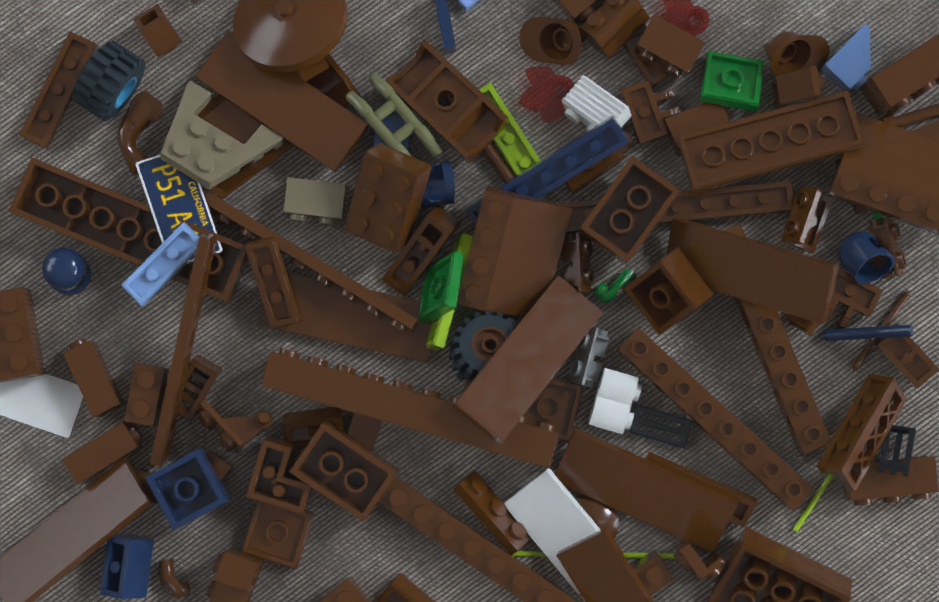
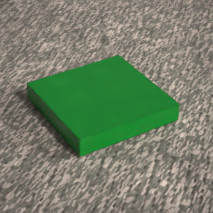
(731, 81)
(440, 288)

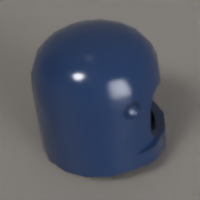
(440, 186)
(855, 257)
(64, 269)

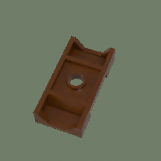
(465, 124)

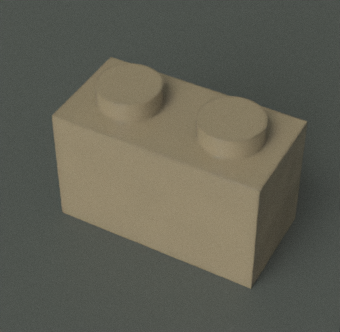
(315, 200)

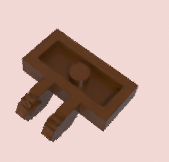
(643, 106)
(855, 296)

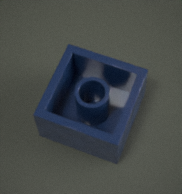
(188, 488)

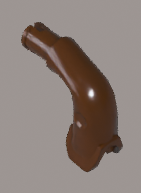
(142, 110)

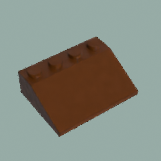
(891, 175)
(513, 252)
(774, 573)

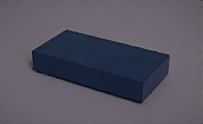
(445, 26)

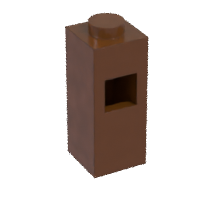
(93, 377)
(103, 452)

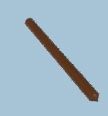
(886, 322)

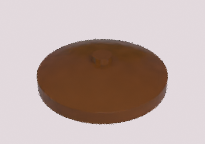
(288, 32)

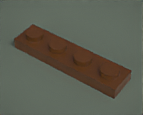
(57, 90)
(745, 502)

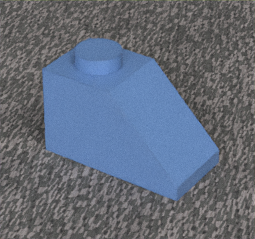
(851, 62)

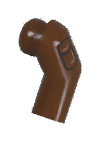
(169, 582)

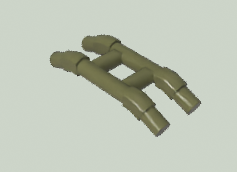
(393, 103)

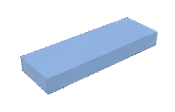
(162, 265)

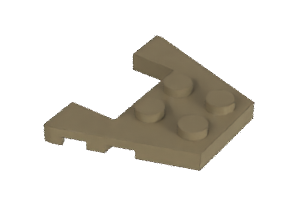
(206, 151)

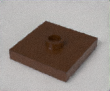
(277, 534)

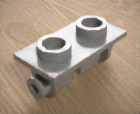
(583, 368)

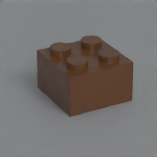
(668, 291)

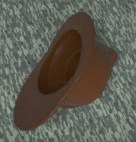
(551, 40)
(795, 51)

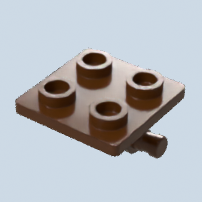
(233, 431)

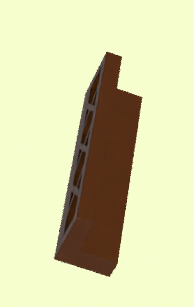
(861, 426)

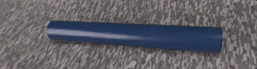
(868, 333)

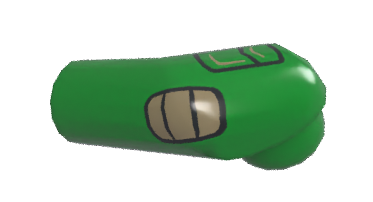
(607, 293)

